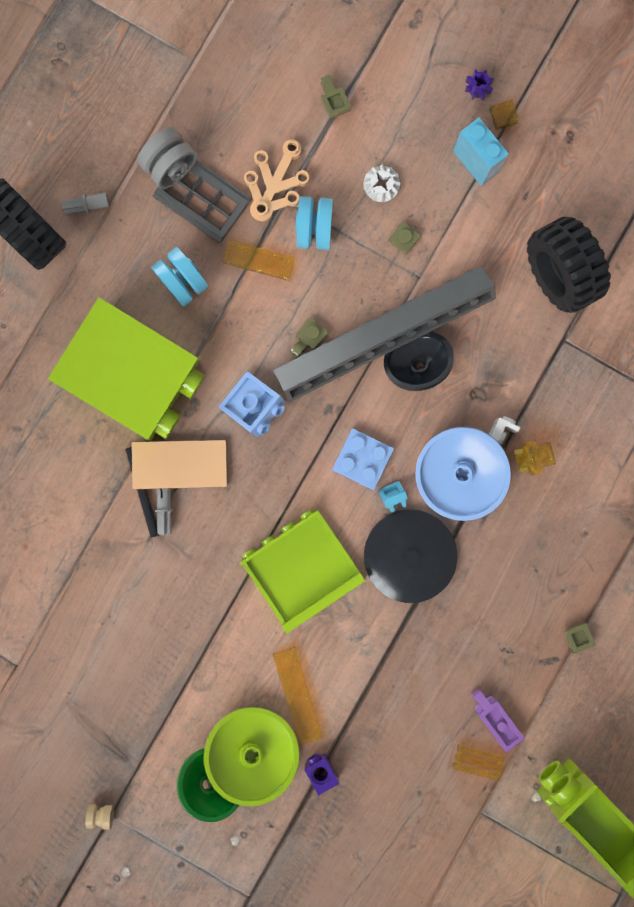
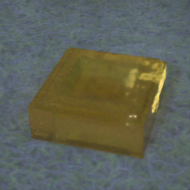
(504, 114)

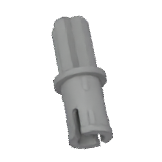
(85, 203)
(164, 511)

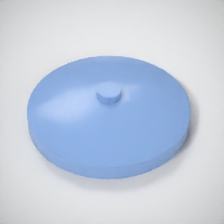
(463, 473)

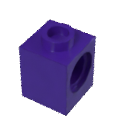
(325, 782)

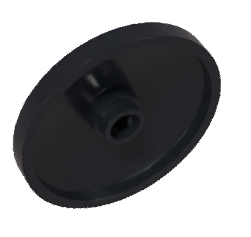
(410, 556)

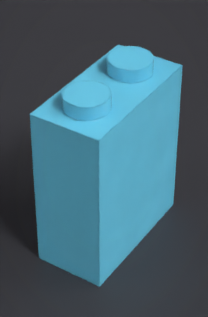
(480, 151)

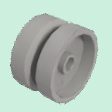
(167, 158)

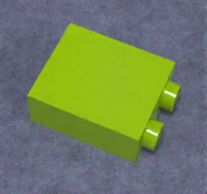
(127, 371)

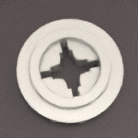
(379, 193)

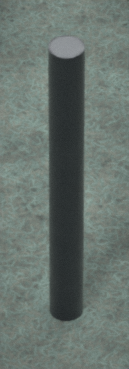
(145, 502)

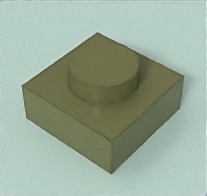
(404, 238)
(579, 637)

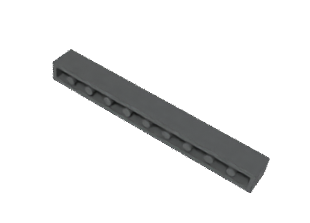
(385, 333)

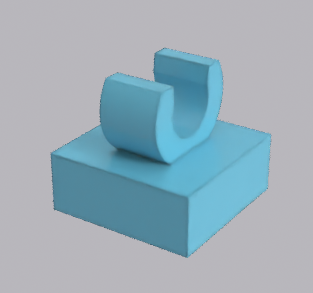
(393, 495)

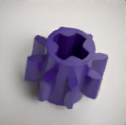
(482, 78)

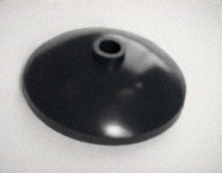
(427, 352)

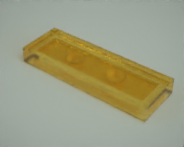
(258, 260)

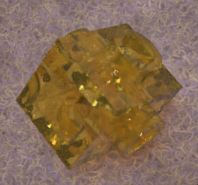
(534, 457)

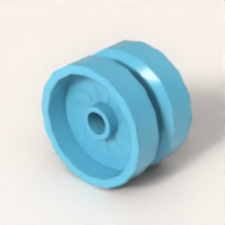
(313, 223)
(180, 276)

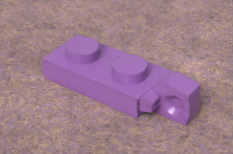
(497, 721)

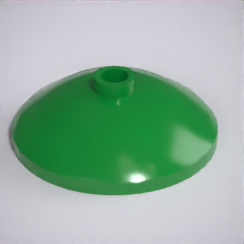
(197, 801)

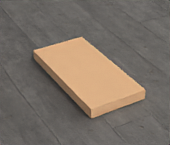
(179, 464)

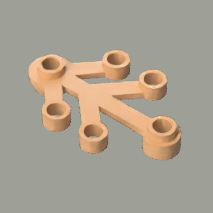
(275, 183)

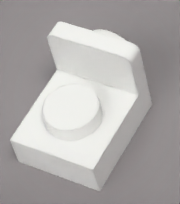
(499, 425)

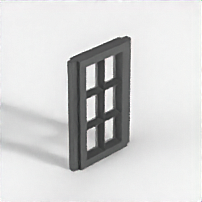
(193, 217)

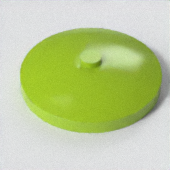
(251, 756)

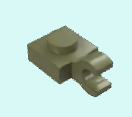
(334, 99)
(310, 336)

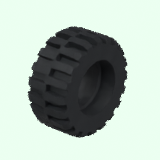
(27, 229)
(568, 264)

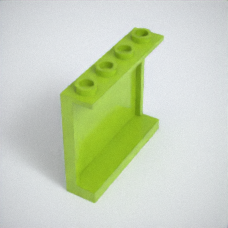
(302, 570)

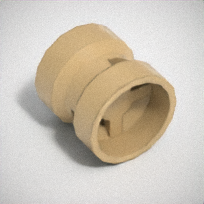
(100, 817)

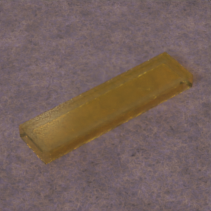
(297, 696)

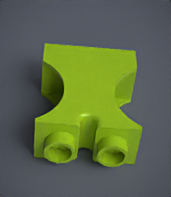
(590, 819)

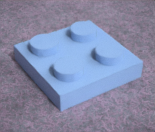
(362, 459)

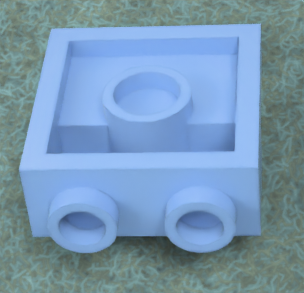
(253, 405)

